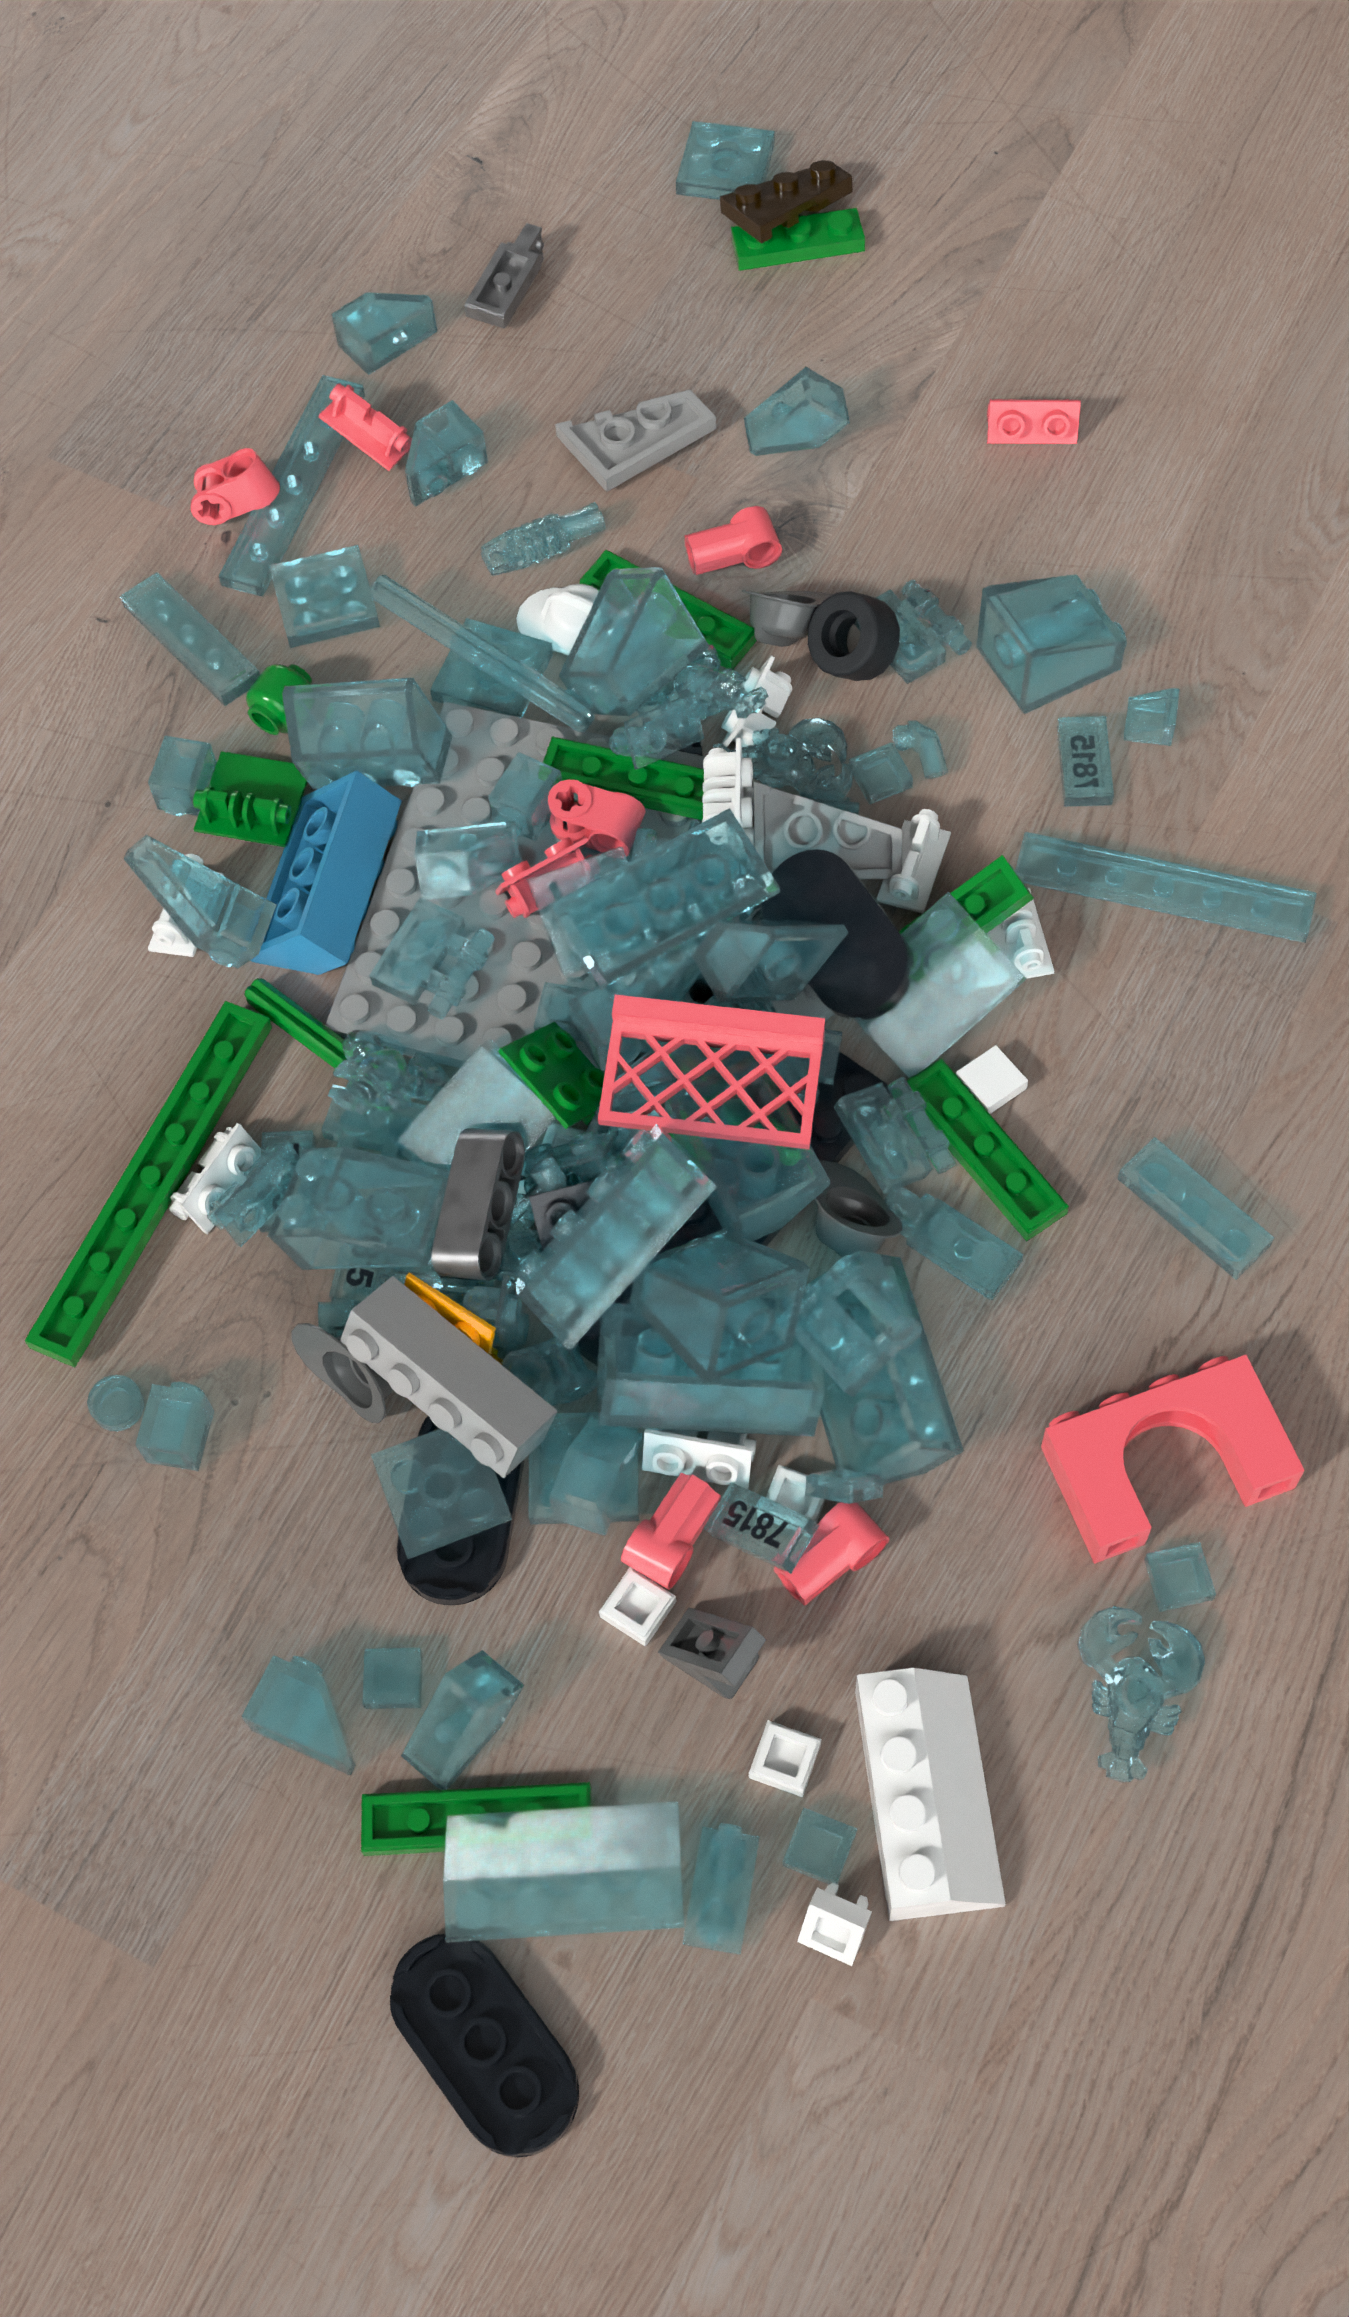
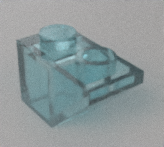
(443, 451)

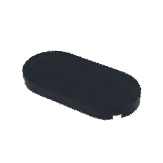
(872, 962)
(467, 1566)
(484, 2046)

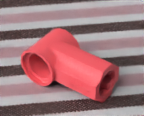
(745, 539)
(842, 1542)
(665, 1543)

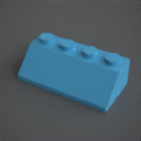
(328, 874)

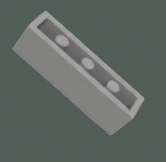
(447, 1376)

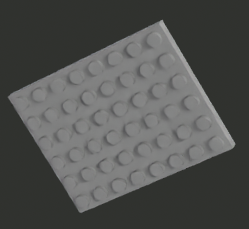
(508, 989)

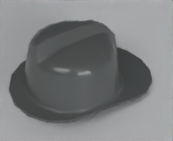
(783, 615)
(853, 1213)
(341, 1371)

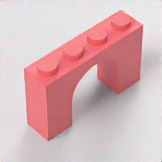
(1217, 1402)

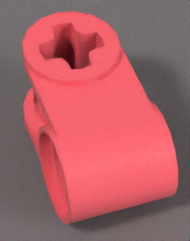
(235, 482)
(600, 815)

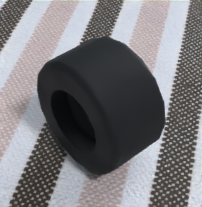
(877, 640)

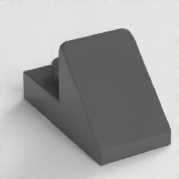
(713, 1650)

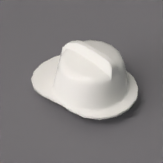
(556, 615)

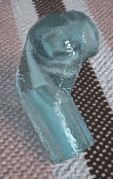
(926, 743)

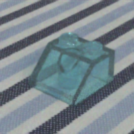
(764, 957)

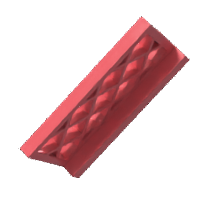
(716, 1028)

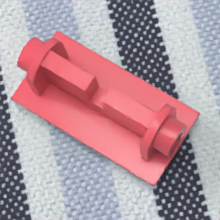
(1033, 421)
(366, 427)
(516, 877)

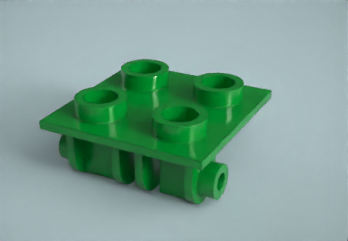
(250, 799)
(557, 1073)

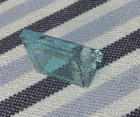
(1152, 717)

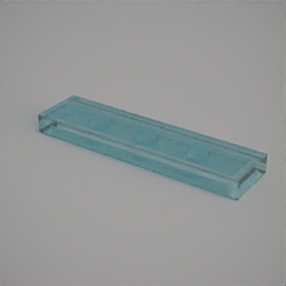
(190, 638)

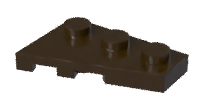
(780, 200)

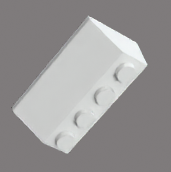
(928, 1793)

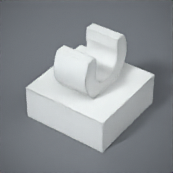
(835, 1924)

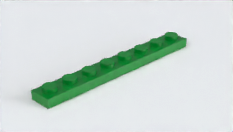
(147, 1184)

